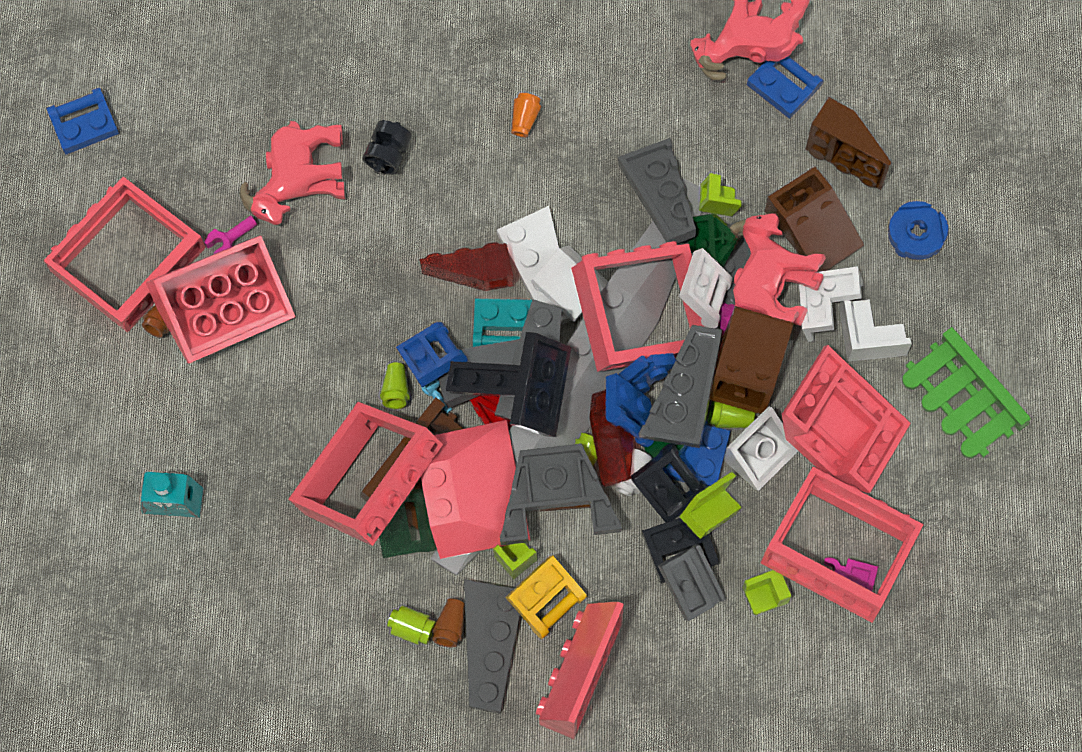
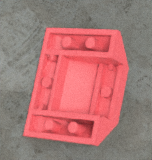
(843, 422)
(469, 488)

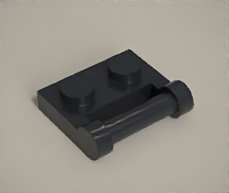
(661, 490)
(672, 539)

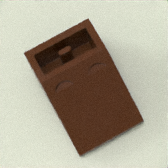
(847, 144)
(814, 219)
(750, 359)

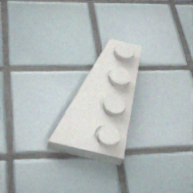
(530, 246)

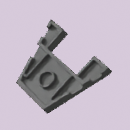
(555, 480)

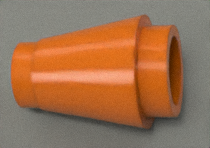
(524, 113)

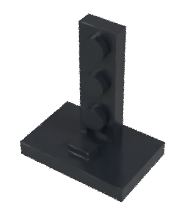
(533, 384)

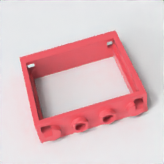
(95, 219)
(593, 308)
(339, 456)
(822, 579)

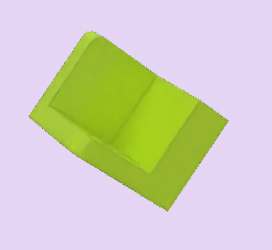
(717, 198)
(515, 558)
(766, 592)

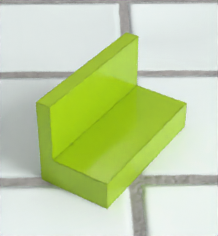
(711, 507)

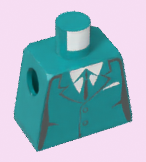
(168, 495)

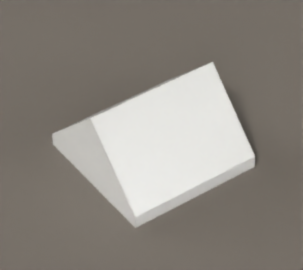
(558, 284)
(760, 450)

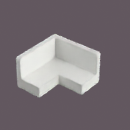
(835, 287)
(866, 341)

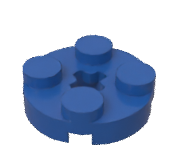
(913, 246)

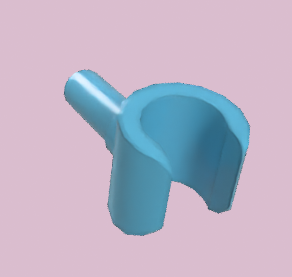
(431, 390)

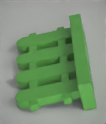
(981, 401)

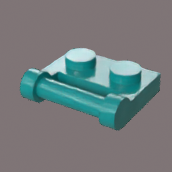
(498, 316)

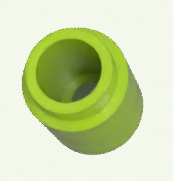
(411, 625)

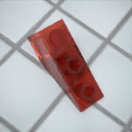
(476, 268)
(611, 443)

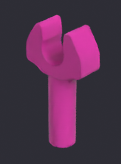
(229, 237)

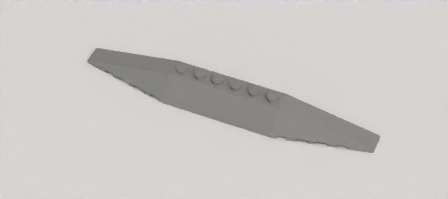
(633, 310)

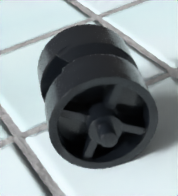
(386, 149)

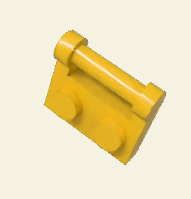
(539, 589)

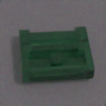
(396, 536)

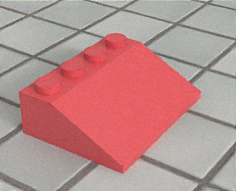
(221, 299)
(581, 667)

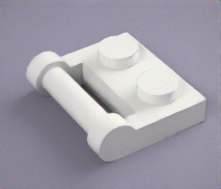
(705, 282)

